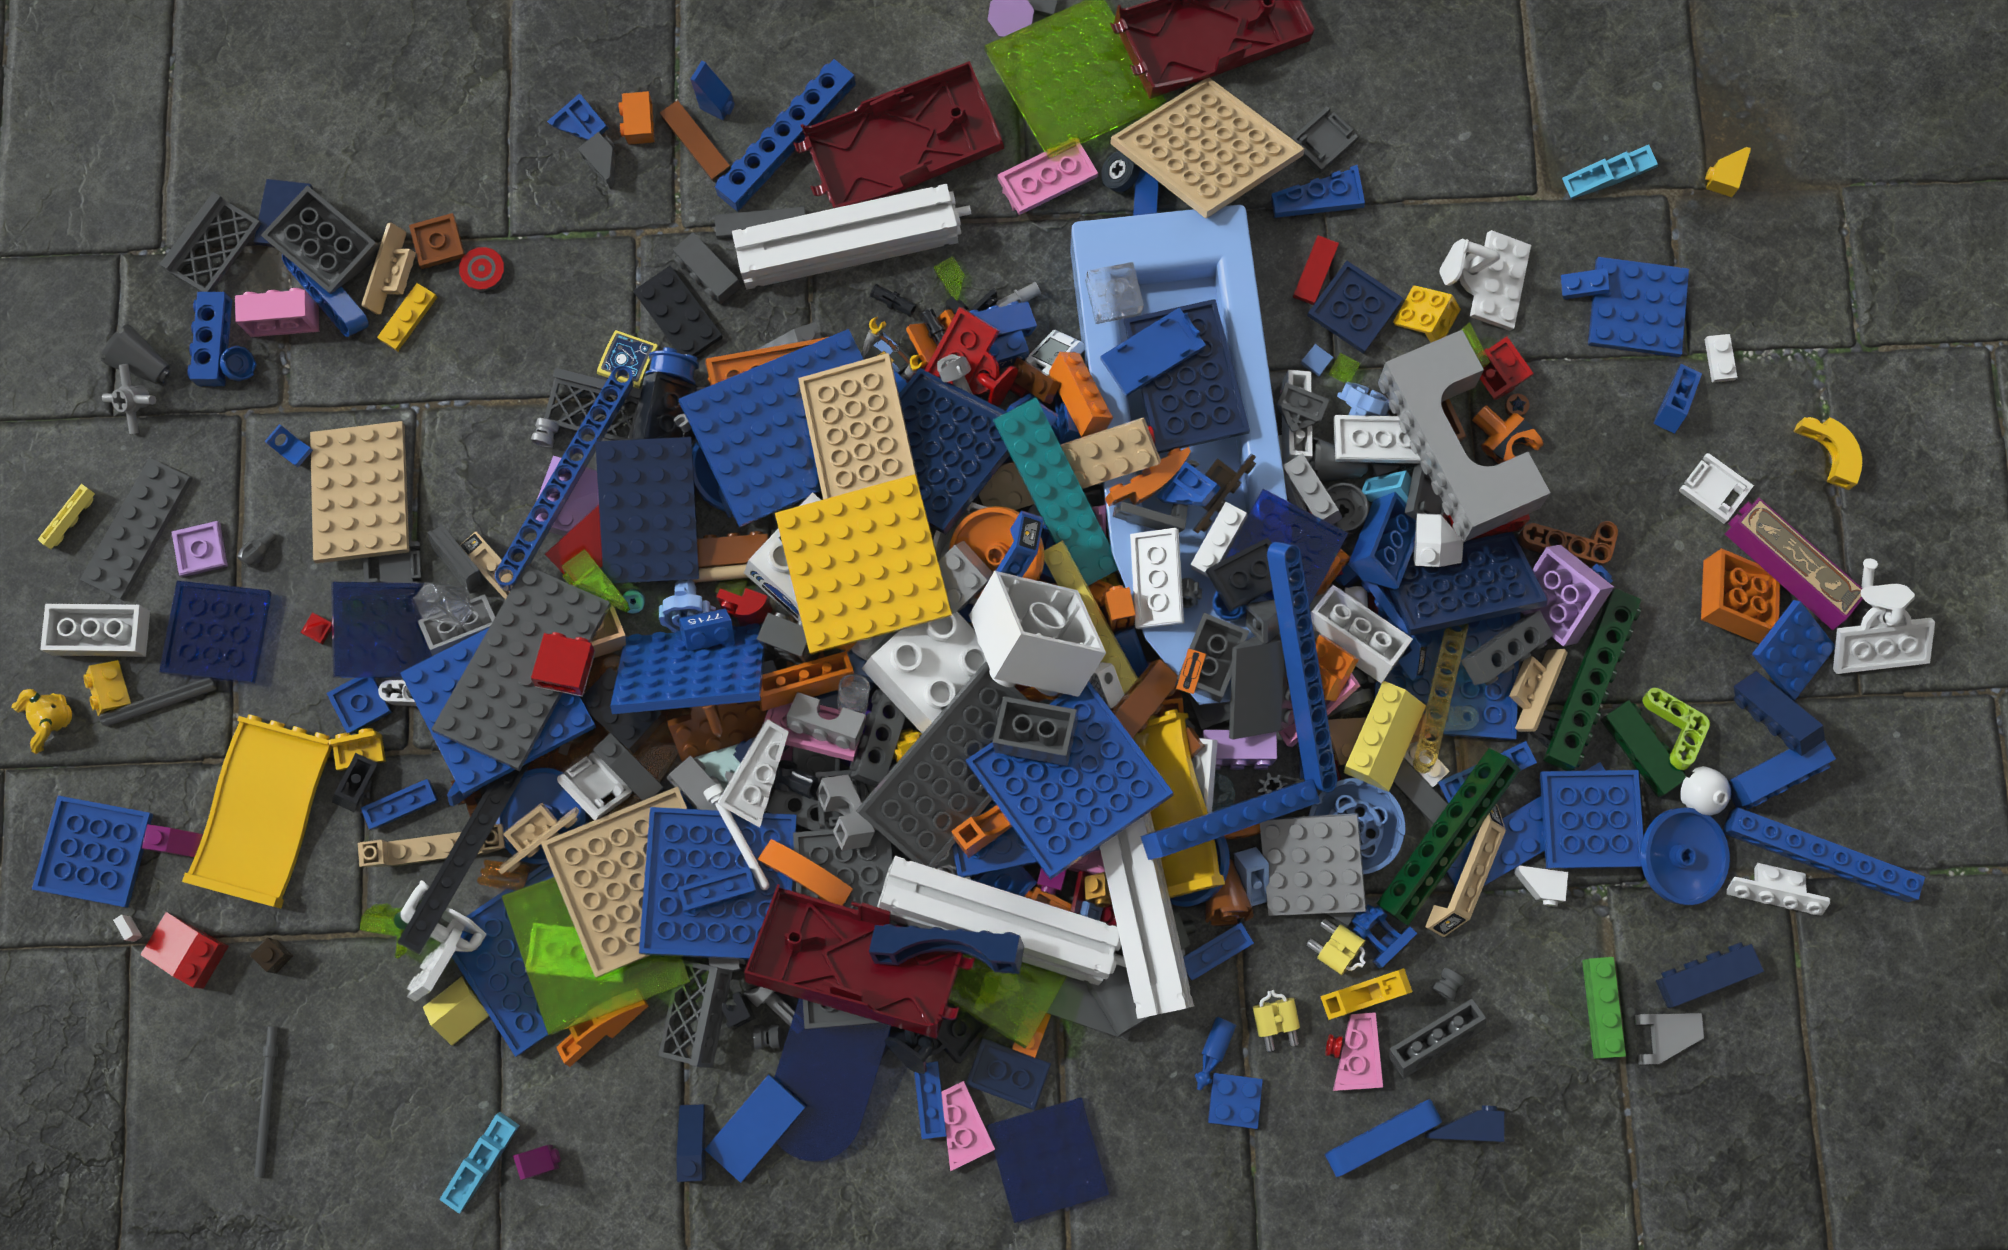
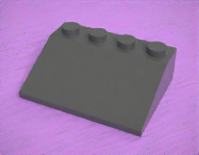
(321, 241)
(1259, 689)

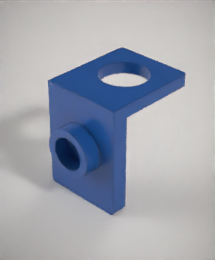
(292, 449)

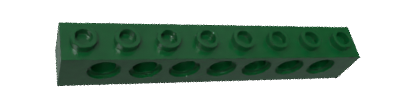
(1558, 752)
(1448, 836)

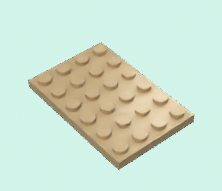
(856, 426)
(359, 492)

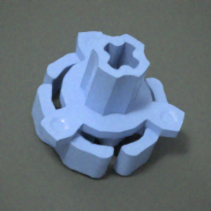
(1362, 403)
(682, 604)

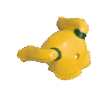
(42, 716)

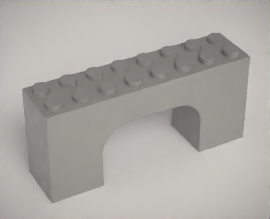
(1471, 494)

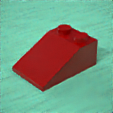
(184, 951)

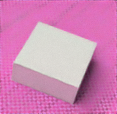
(127, 928)

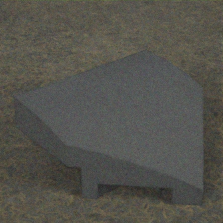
(1300, 407)

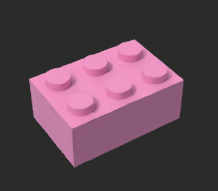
(277, 312)

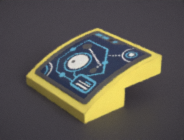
(627, 351)

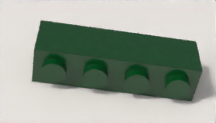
(1643, 748)

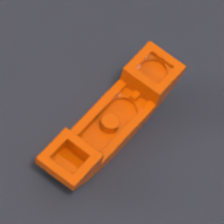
(805, 873)

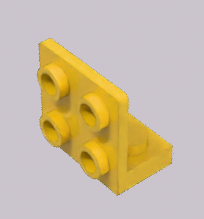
(1428, 312)

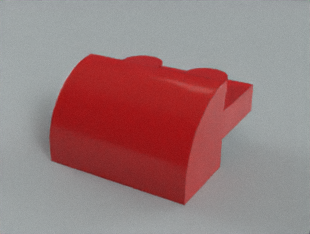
(1505, 369)
(748, 608)

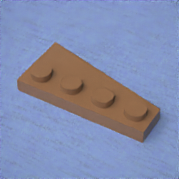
(1346, 732)

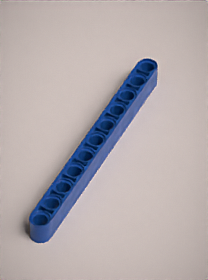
(566, 465)
(1302, 665)

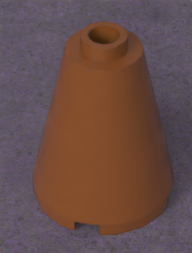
(1229, 902)

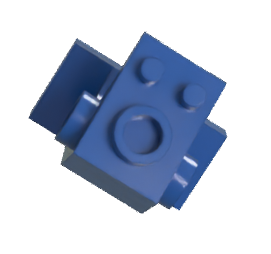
(1390, 943)

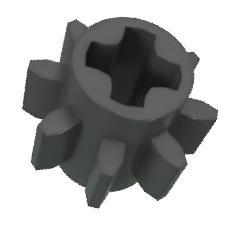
(1191, 592)
(1274, 781)

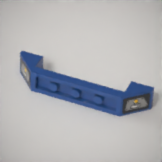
(1026, 537)
(1414, 662)

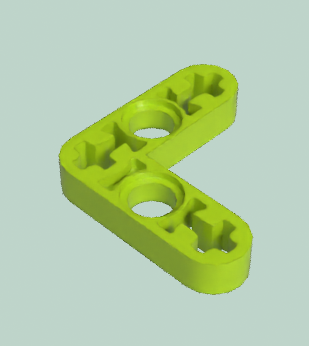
(1686, 722)

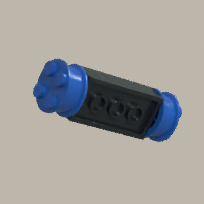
(662, 386)

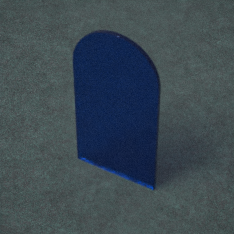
(833, 1078)

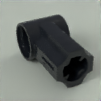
(791, 779)

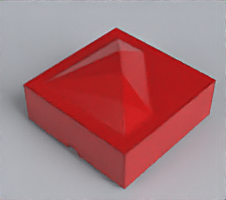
(317, 628)

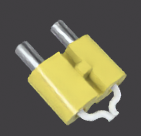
(1340, 949)
(1276, 1018)

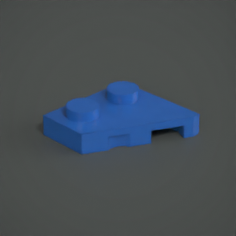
(578, 119)
(1188, 488)

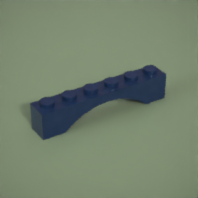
(897, 944)

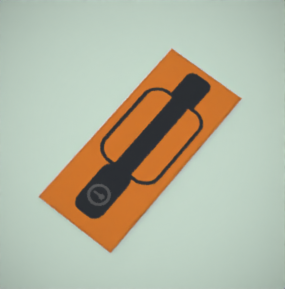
(1191, 671)

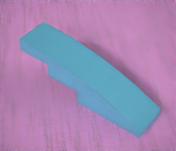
(1610, 172)
(479, 1162)

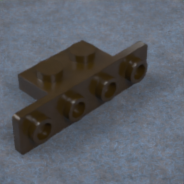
(1228, 482)

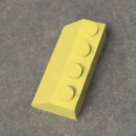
(1385, 736)

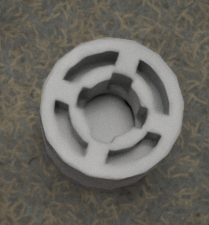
(544, 432)

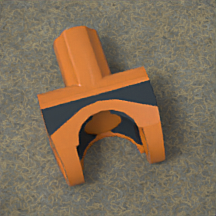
(1505, 434)

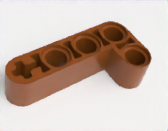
(1587, 546)

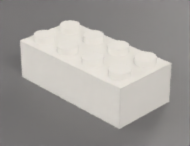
(95, 630)
(1359, 632)

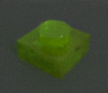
(1344, 368)

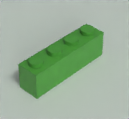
(1603, 1007)

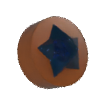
(1517, 404)

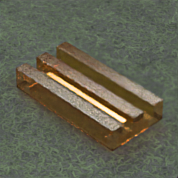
(486, 872)

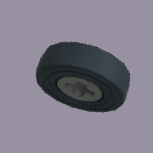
(1126, 177)

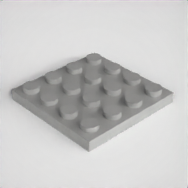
(1313, 864)

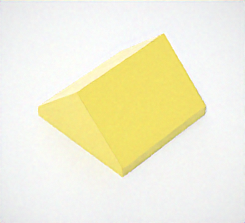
(455, 1011)

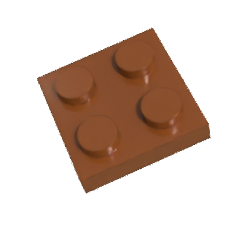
(437, 241)

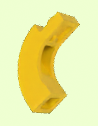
(1841, 445)
(1366, 994)

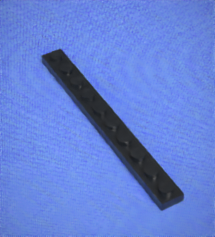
(459, 860)

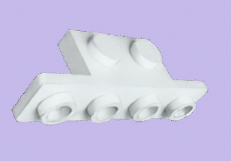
(1779, 888)

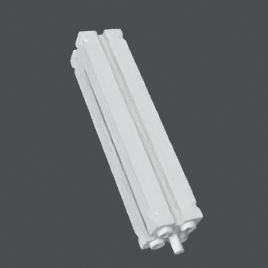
(848, 236)
(1145, 923)
(1050, 935)

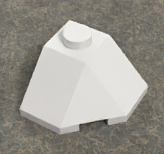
(1436, 542)

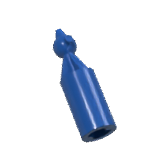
(1214, 1049)

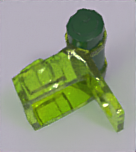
(387, 921)

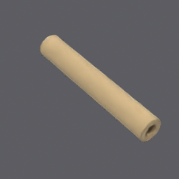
(721, 573)

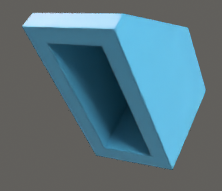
(1386, 484)

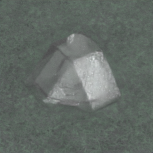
(444, 603)

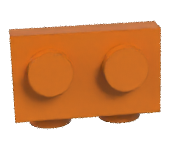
(919, 336)

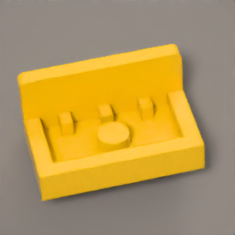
(106, 687)
(905, 741)
(366, 743)

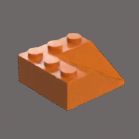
(1739, 596)

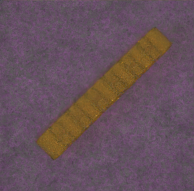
(1436, 703)

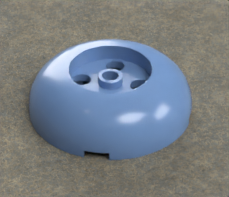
(1380, 813)

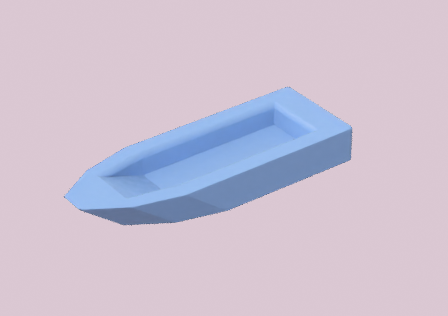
(1181, 263)

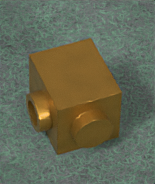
(1097, 890)

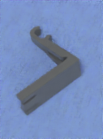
(1154, 519)

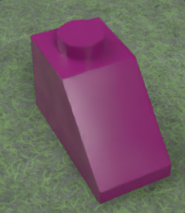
(171, 841)
(537, 1162)

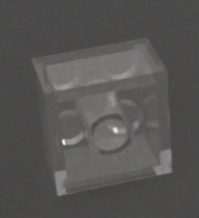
(1114, 293)

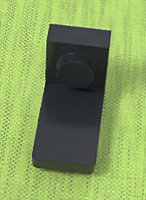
(987, 301)

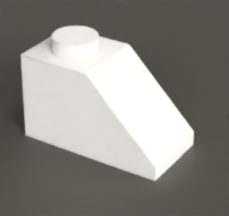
(1544, 884)

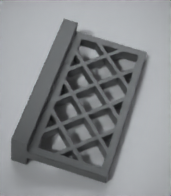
(193, 238)
(593, 385)
(709, 1016)

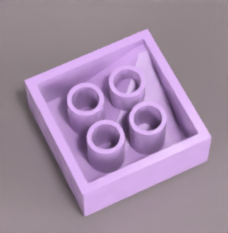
(579, 504)
(1571, 591)

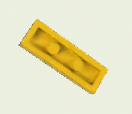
(407, 317)

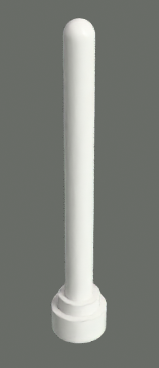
(713, 794)

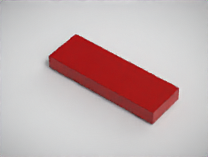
(1315, 270)

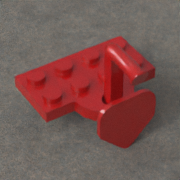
(973, 339)

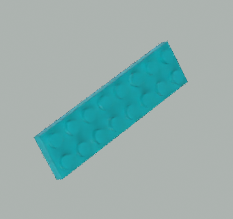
(1055, 489)

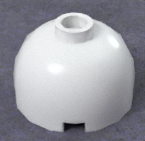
(1706, 791)

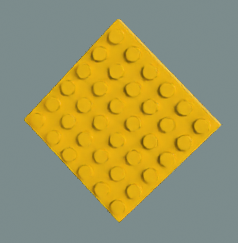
(863, 564)

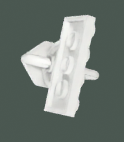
(1491, 274)
(1885, 641)
(448, 937)

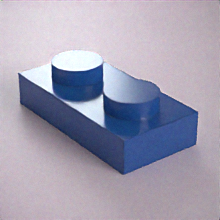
(1585, 283)

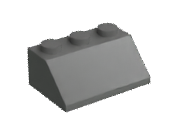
(443, 636)

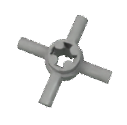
(129, 398)

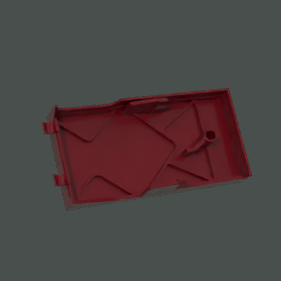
(1197, 39)
(902, 138)
(824, 958)

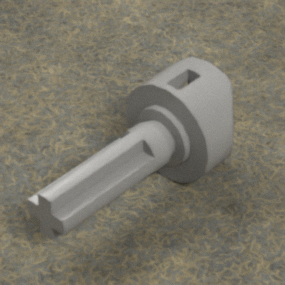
(955, 370)
(773, 1000)

